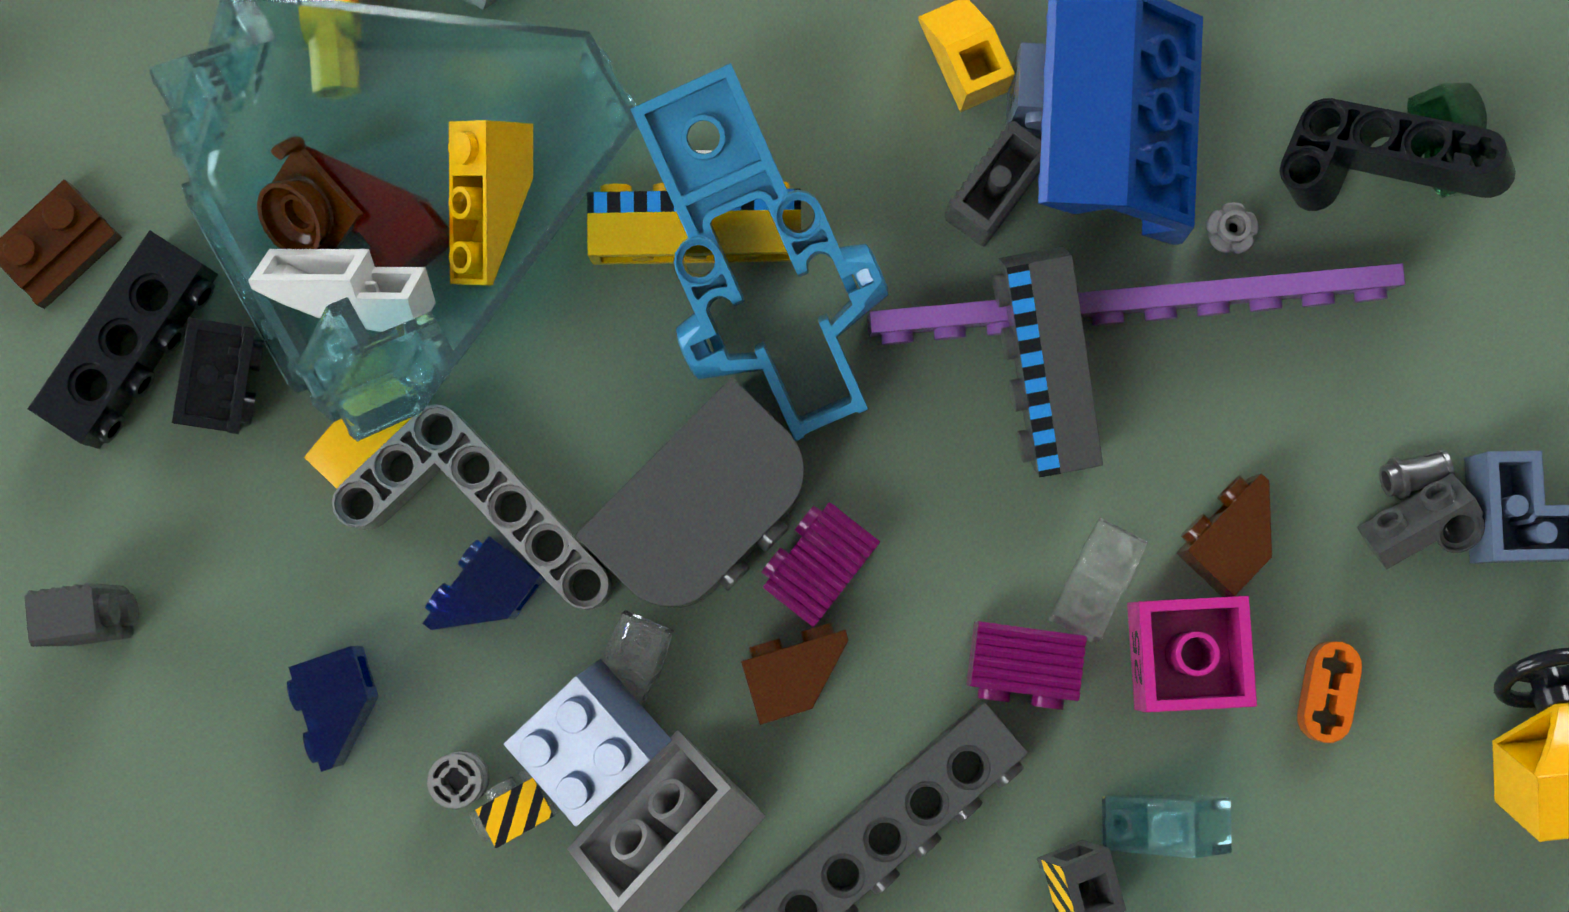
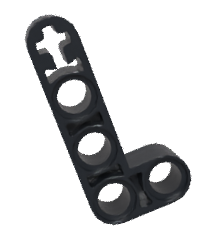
(1470, 161)

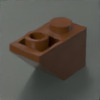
(1235, 539)
(794, 676)

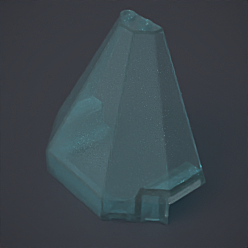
(381, 97)

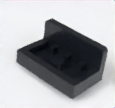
(216, 375)

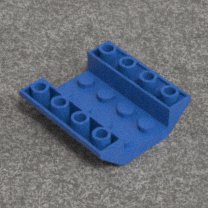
(1122, 112)

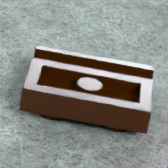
(55, 244)

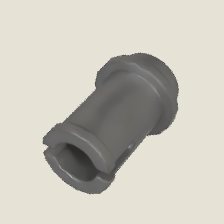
(1415, 473)

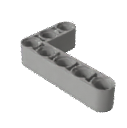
(486, 496)

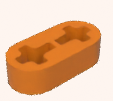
(1342, 694)

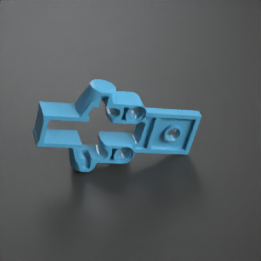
(726, 179)

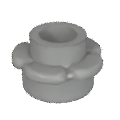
(1222, 238)

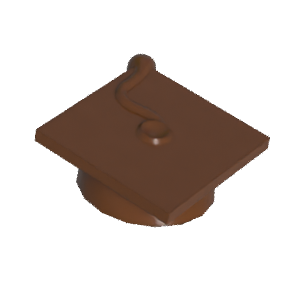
(304, 203)

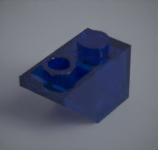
(488, 589)
(335, 701)

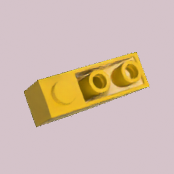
(486, 194)

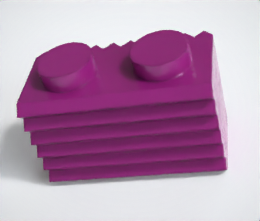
(819, 563)
(1027, 663)

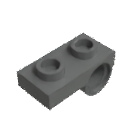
(1438, 513)

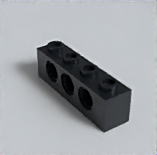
(96, 350)

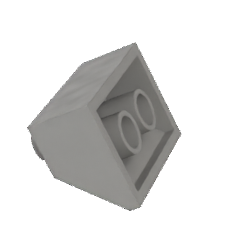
(665, 831)

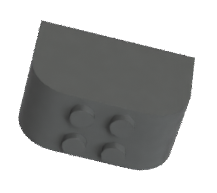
(701, 503)

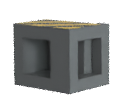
(1089, 867)

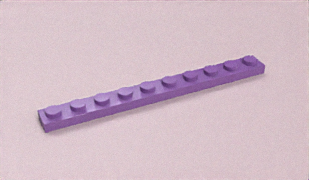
(1156, 302)

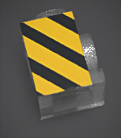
(512, 810)

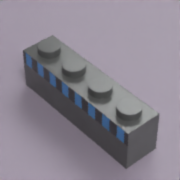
(1049, 361)

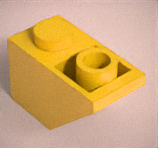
(967, 53)

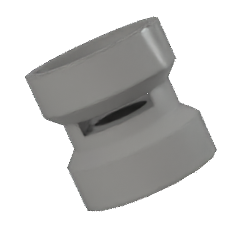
(468, 778)

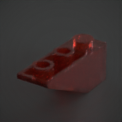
(395, 221)

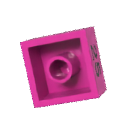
(1191, 654)

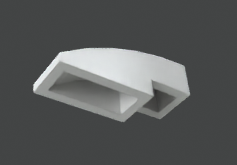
(319, 277)

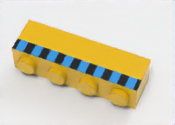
(647, 230)

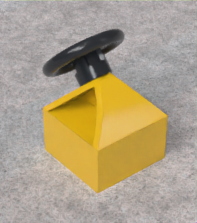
(1534, 756)

